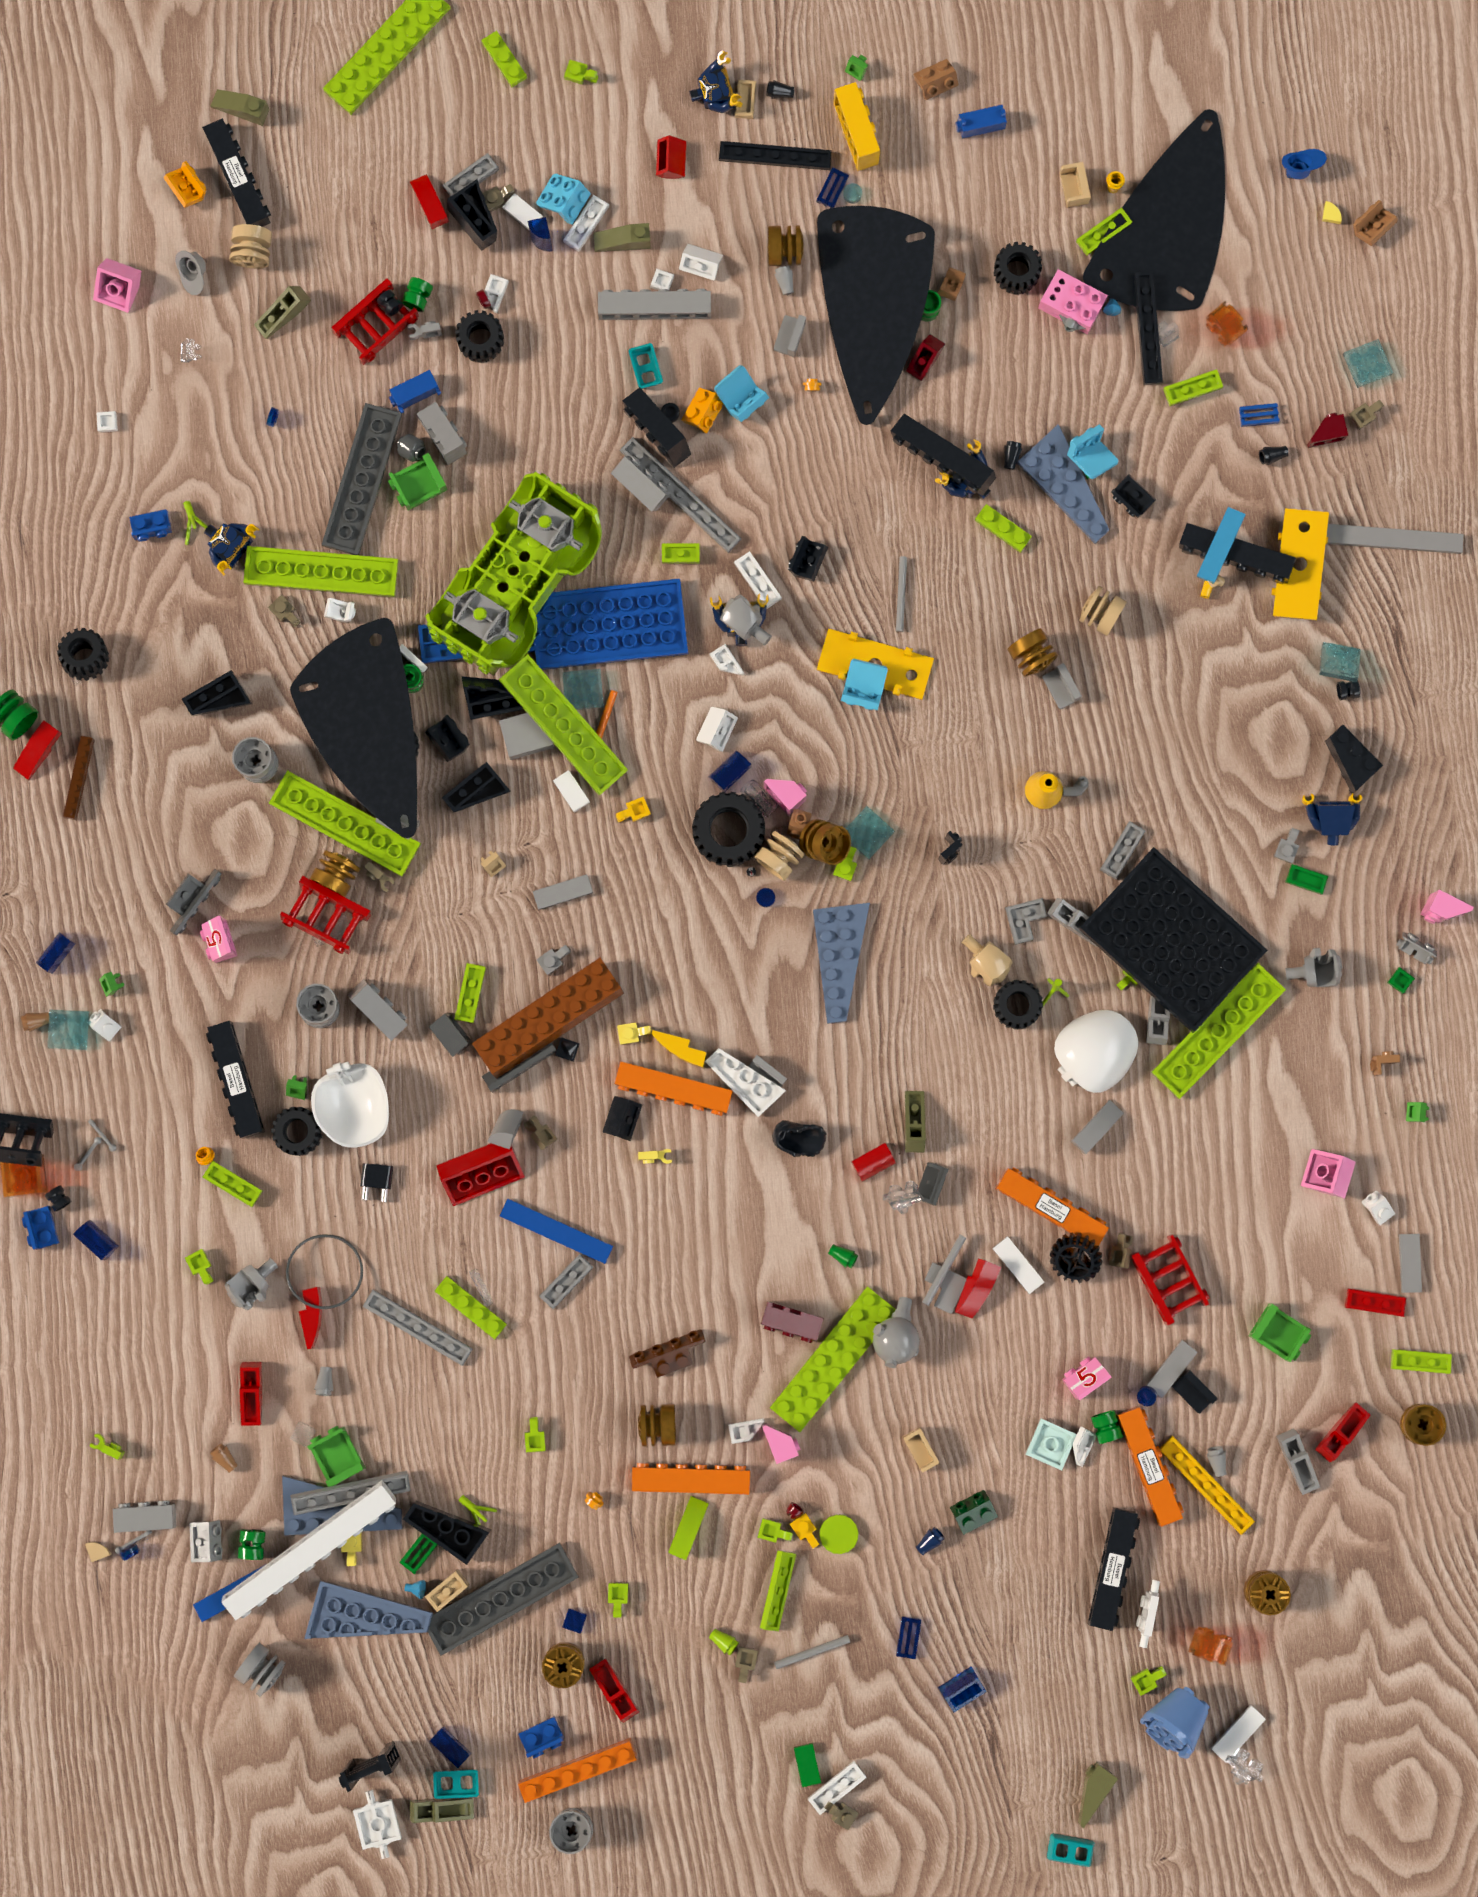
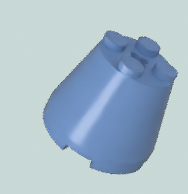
(1177, 1721)

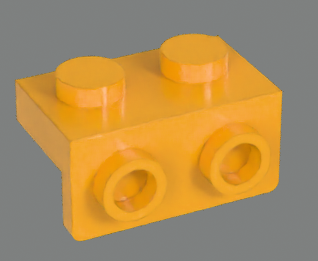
(186, 185)
(703, 410)

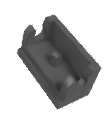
(450, 1034)
(932, 1183)

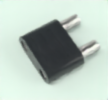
(376, 1177)

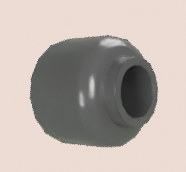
(411, 447)

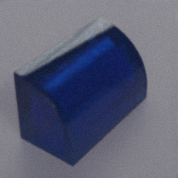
(540, 234)
(730, 771)
(55, 953)
(96, 1240)
(962, 1689)

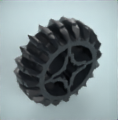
(1088, 1266)

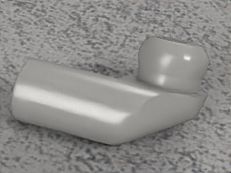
(1078, 788)

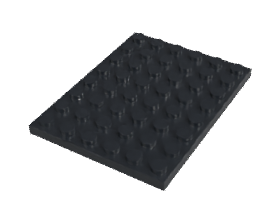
(1173, 940)

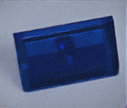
(450, 1747)

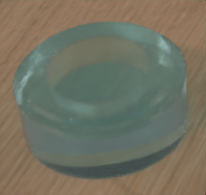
(852, 193)

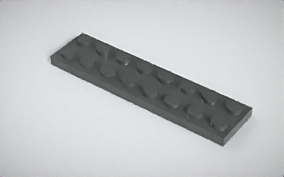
(361, 479)
(501, 1598)

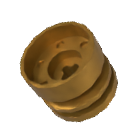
(784, 245)
(1032, 652)
(825, 842)
(335, 873)
(657, 1425)
(1433, 1429)
(1256, 1588)
(562, 1653)

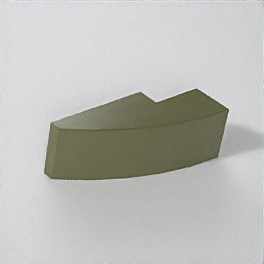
(441, 1810)

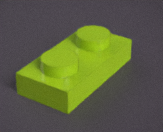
(680, 553)

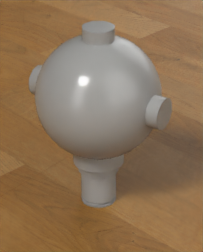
(896, 1337)

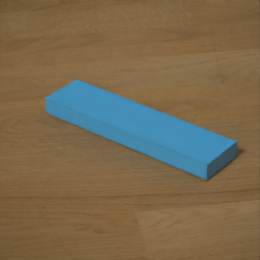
(1221, 545)

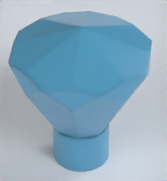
(1112, 308)
(417, 1588)

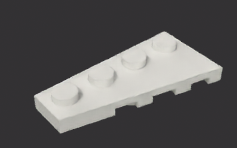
(748, 1084)

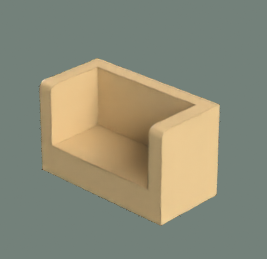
(1075, 184)
(920, 1449)
(447, 1590)

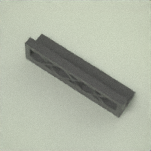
(494, 1084)

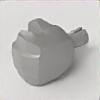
(744, 619)
(1318, 969)
(249, 1285)

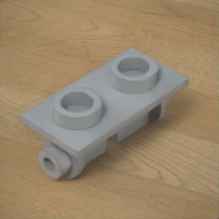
(1411, 943)

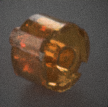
(1226, 323)
(1210, 1646)

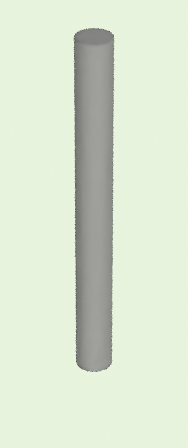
(901, 594)
(944, 1270)
(812, 1652)

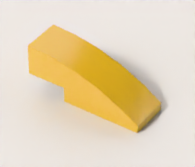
(680, 1048)

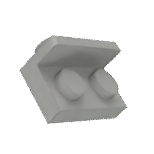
(205, 1541)

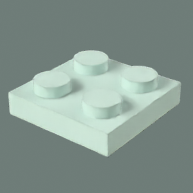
(1051, 1444)

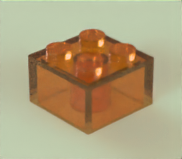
(23, 1179)

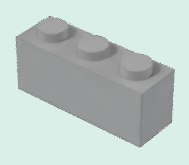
(641, 483)
(144, 1516)

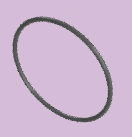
(332, 1306)

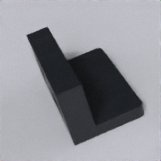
(622, 1118)
(1194, 1391)

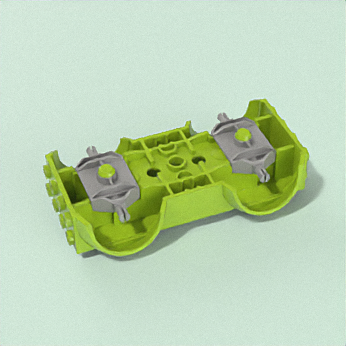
(498, 626)

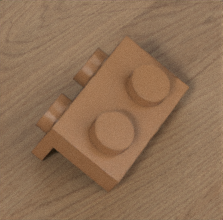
(936, 79)
(1374, 223)

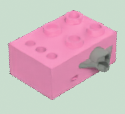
(1072, 302)

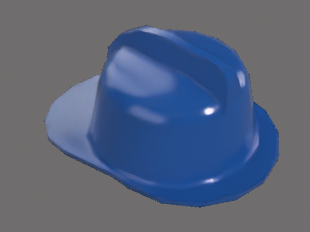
(1301, 163)

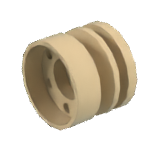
(250, 246)
(1102, 610)
(779, 855)

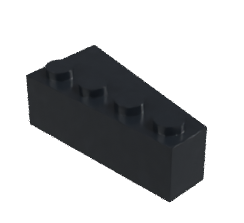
(657, 427)
(449, 1531)

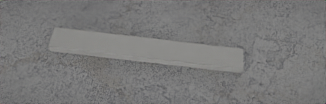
(684, 497)
(1395, 538)

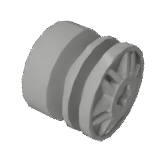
(250, 751)
(308, 1000)
(259, 1669)
(560, 1835)

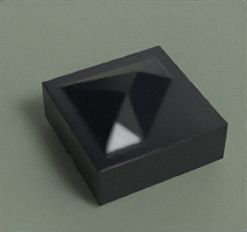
(567, 1049)

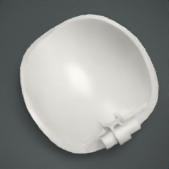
(1096, 1050)
(351, 1104)

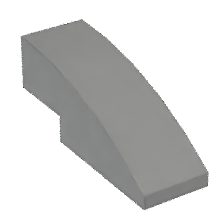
(1069, 917)
(1157, 1023)
(1097, 1127)
(1298, 1461)

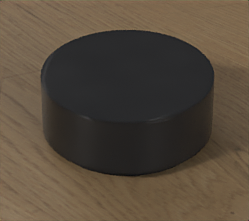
(671, 411)

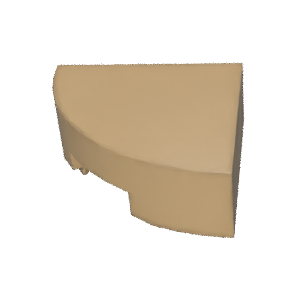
(97, 1551)

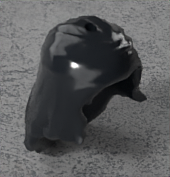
(799, 1138)

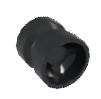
(389, 302)
(1348, 689)
(58, 1198)

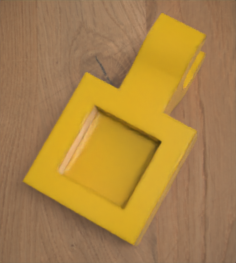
(635, 809)
(803, 1528)

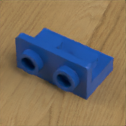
(150, 525)
(40, 1228)
(541, 1737)

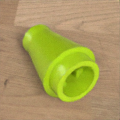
(725, 1642)

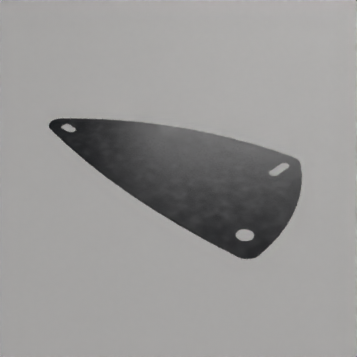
(1173, 224)
(873, 295)
(364, 721)

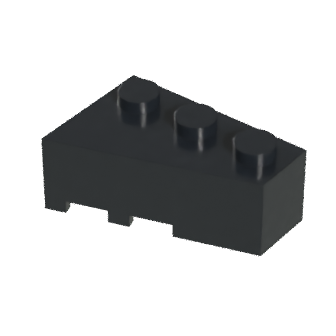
(472, 214)
(217, 695)
(487, 697)
(475, 789)

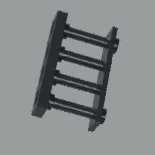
(24, 1126)
(385, 1761)

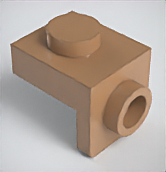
(952, 284)
(797, 822)
(1386, 1058)

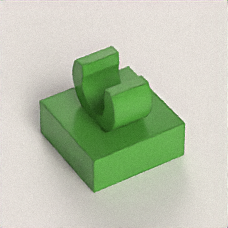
(856, 67)
(109, 984)
(296, 1088)
(1416, 1112)

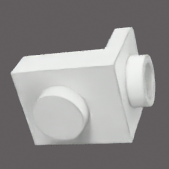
(339, 610)
(104, 1025)
(1378, 1207)

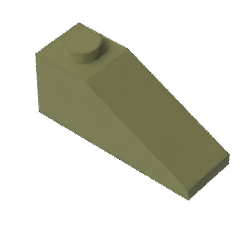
(241, 106)
(623, 238)
(283, 310)
(915, 1122)
(1096, 1787)

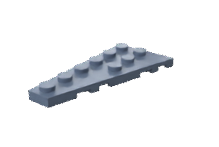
(1064, 483)
(839, 945)
(307, 1522)
(351, 1613)

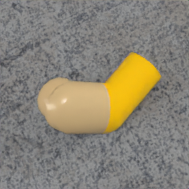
(1207, 587)

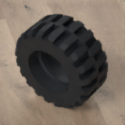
(728, 803)

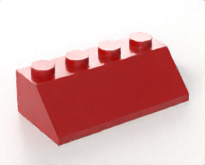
(479, 1172)

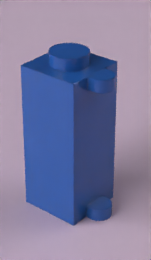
(981, 121)
(413, 391)

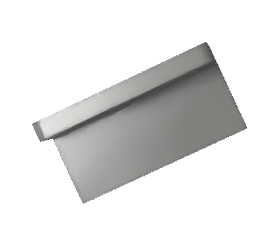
(790, 335)
(1061, 686)
(767, 1071)

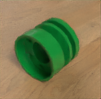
(15, 715)

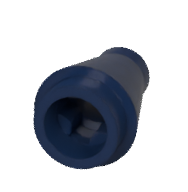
(931, 1540)

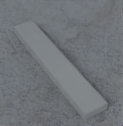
(417, 1327)
(345, 1493)

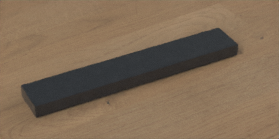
(775, 155)
(1148, 328)

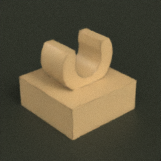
(492, 864)

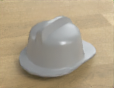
(191, 271)

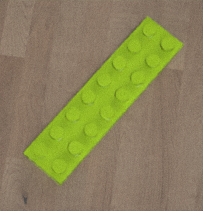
(384, 52)
(321, 571)
(563, 724)
(344, 823)
(1219, 1031)
(832, 1360)

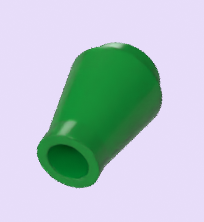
(844, 1256)

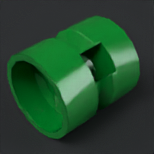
(417, 293)
(932, 306)
(414, 678)
(1106, 1426)
(248, 1551)

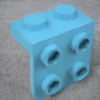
(564, 196)
(740, 393)
(1091, 453)
(864, 684)

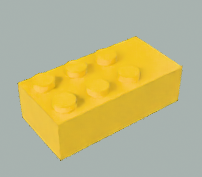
(857, 126)

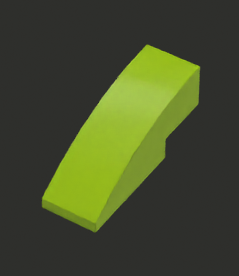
(688, 1528)

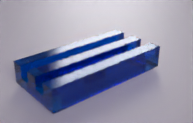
(826, 202)
(911, 1620)

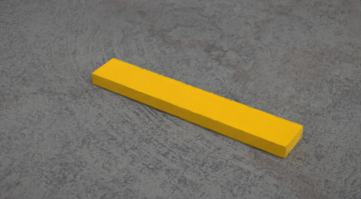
(1206, 1485)

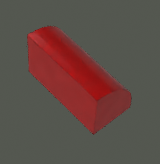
(671, 157)
(873, 1162)

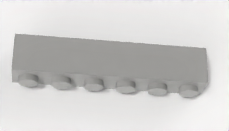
(654, 304)

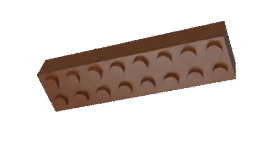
(548, 1018)

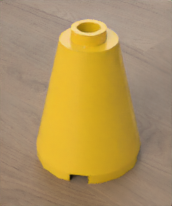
(1043, 790)

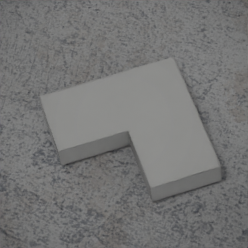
(1021, 915)
(951, 1288)

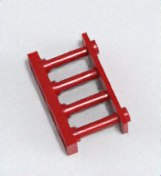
(357, 315)
(326, 896)
(1150, 1278)

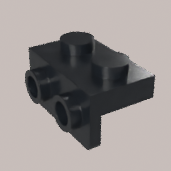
(1133, 496)
(807, 559)
(448, 738)
(952, 851)

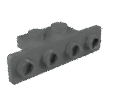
(188, 897)

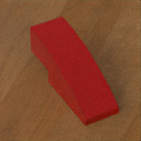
(429, 201)
(36, 749)
(977, 1288)
(311, 1316)
(251, 1393)
(1343, 1432)
(614, 1690)

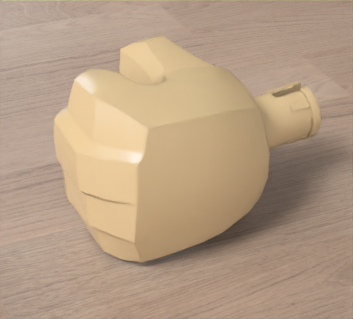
(987, 961)

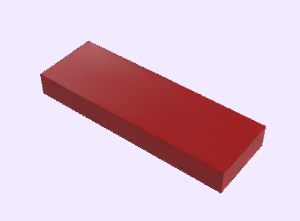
(1375, 1302)

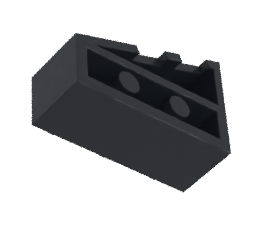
(1352, 757)

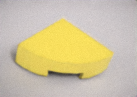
(1331, 213)

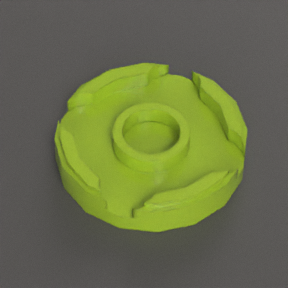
(838, 1534)

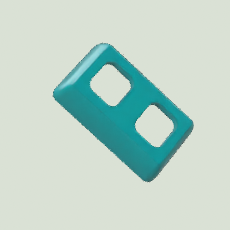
(651, 367)
(457, 1791)
(1073, 1843)

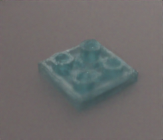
(1367, 363)
(1339, 662)
(583, 688)
(869, 832)
(68, 1029)

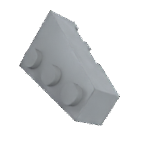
(442, 433)
(378, 1009)

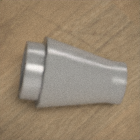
(785, 279)
(324, 1383)
(1217, 1459)

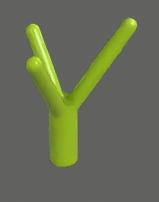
(191, 520)
(1056, 986)
(474, 1509)

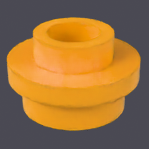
(812, 385)
(205, 1155)
(594, 1500)

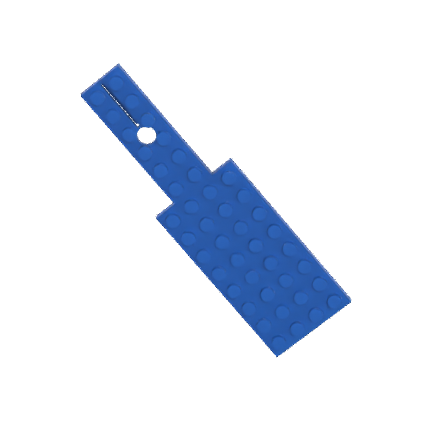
(598, 626)

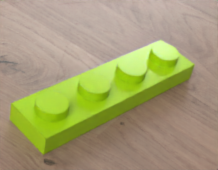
(470, 1307)
(778, 1590)

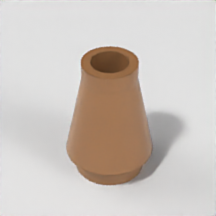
(34, 1020)
(223, 1457)

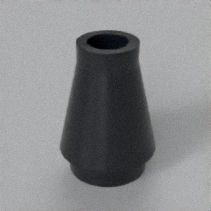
(779, 90)
(1011, 454)
(1272, 454)

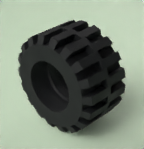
(1017, 253)
(475, 322)
(83, 640)
(1027, 990)
(280, 1131)

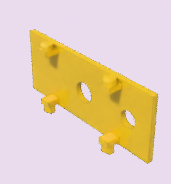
(1302, 593)
(843, 647)

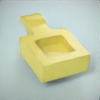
(630, 1033)
(649, 1156)
(353, 1545)

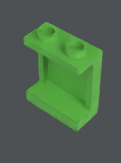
(417, 483)
(1280, 1333)
(336, 1456)

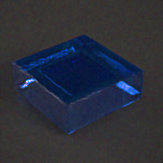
(574, 1620)

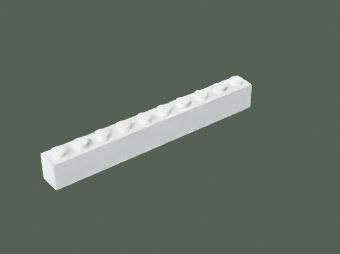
(309, 1550)

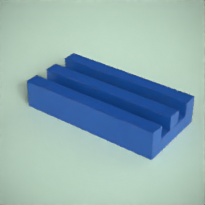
(1275, 420)

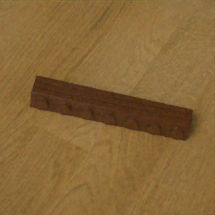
(78, 777)

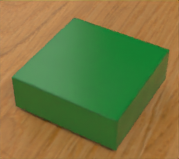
(1400, 980)

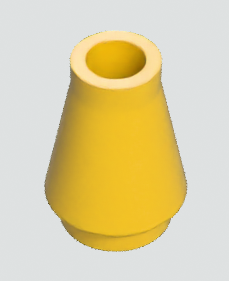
(1115, 181)

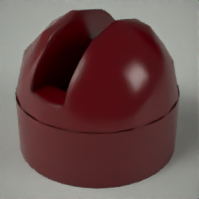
(794, 1510)

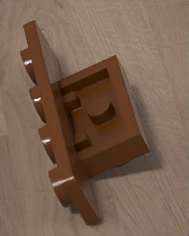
(669, 1355)

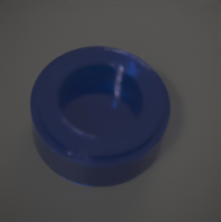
(272, 417)
(765, 897)
(1146, 1396)
(129, 1552)

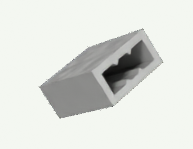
(523, 736)

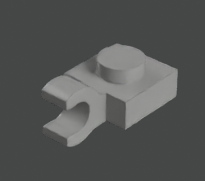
(430, 329)
(1287, 848)
(552, 961)

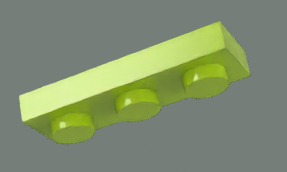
(504, 59)
(1090, 240)
(1193, 387)
(1003, 528)
(470, 993)
(232, 1184)
(1421, 1361)

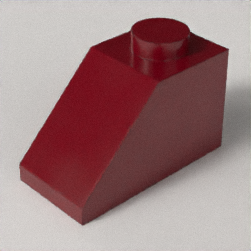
(925, 357)
(1331, 430)

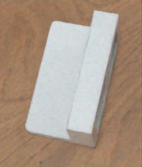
(700, 261)
(717, 728)

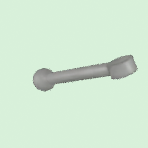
(112, 1147)
(78, 1166)
(119, 1549)

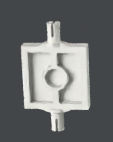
(1146, 1619)
(377, 1824)

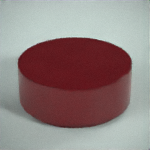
(483, 299)

